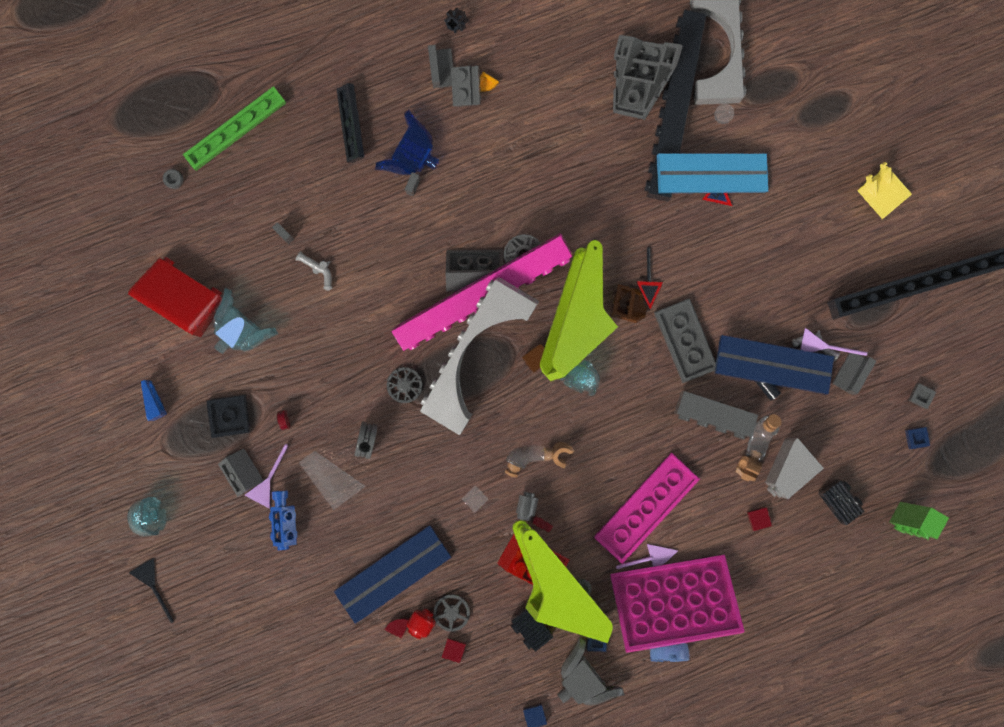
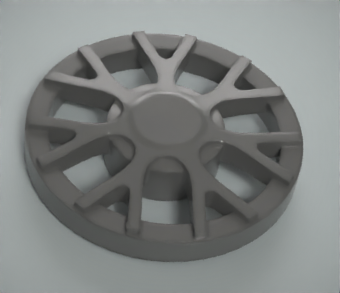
(404, 385)

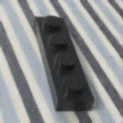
(350, 123)

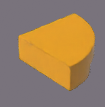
(487, 82)

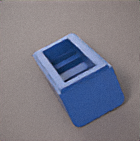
(152, 402)

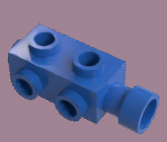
(284, 523)

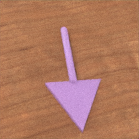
(658, 556)

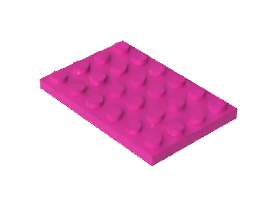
(676, 603)

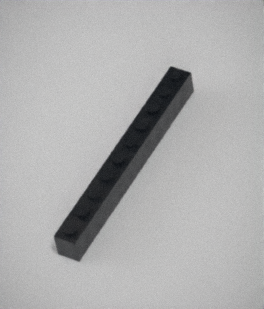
(676, 97)
(916, 284)

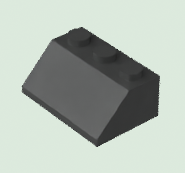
(470, 265)

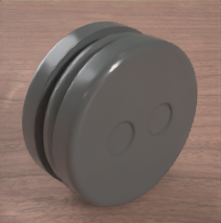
(366, 440)

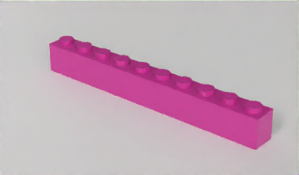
(464, 301)

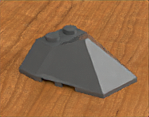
(641, 74)

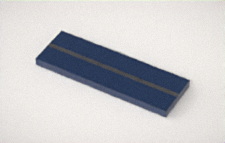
(774, 364)
(392, 574)

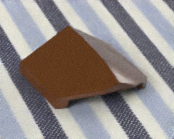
(628, 304)

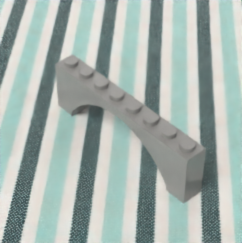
(501, 304)

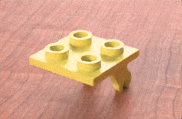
(884, 191)

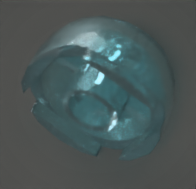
(583, 378)
(146, 517)

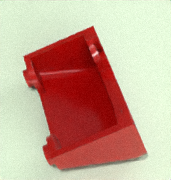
(177, 297)

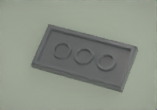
(685, 340)

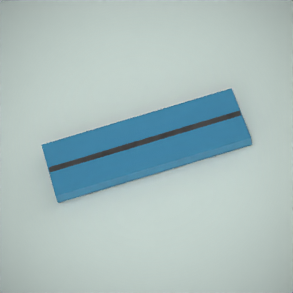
(712, 173)

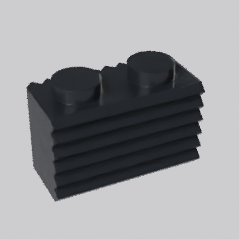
(841, 501)
(534, 633)

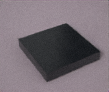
(228, 416)

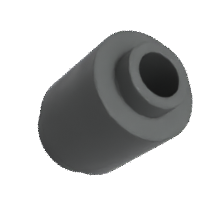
(526, 506)

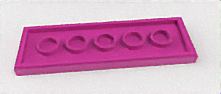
(646, 508)

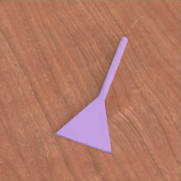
(812, 343)
(261, 492)

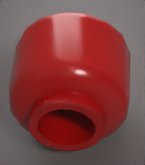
(421, 623)

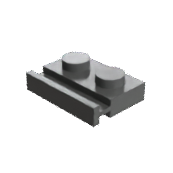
(466, 86)

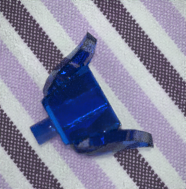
(413, 150)

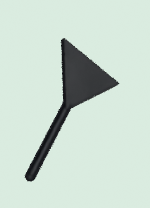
(146, 574)

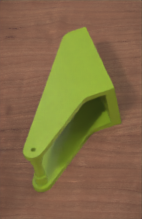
(580, 315)
(556, 594)

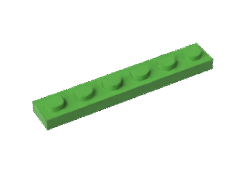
(234, 128)

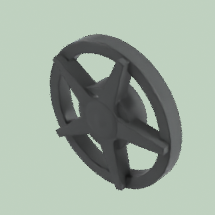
(451, 613)

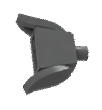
(583, 681)

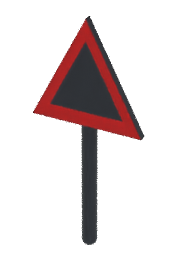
(649, 289)

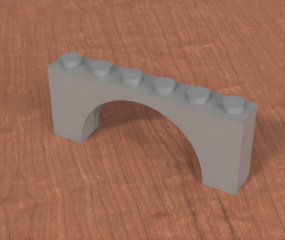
(728, 84)

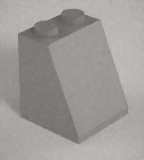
(791, 469)

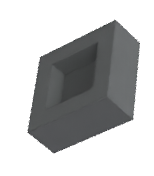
(412, 184)
(283, 233)
(922, 396)

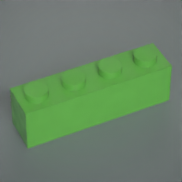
(918, 520)

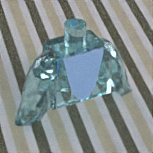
(235, 328)

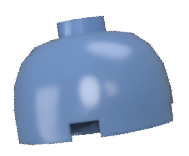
(670, 653)

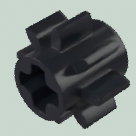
(456, 20)

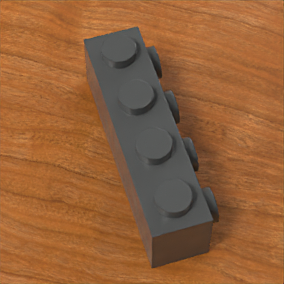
(716, 414)

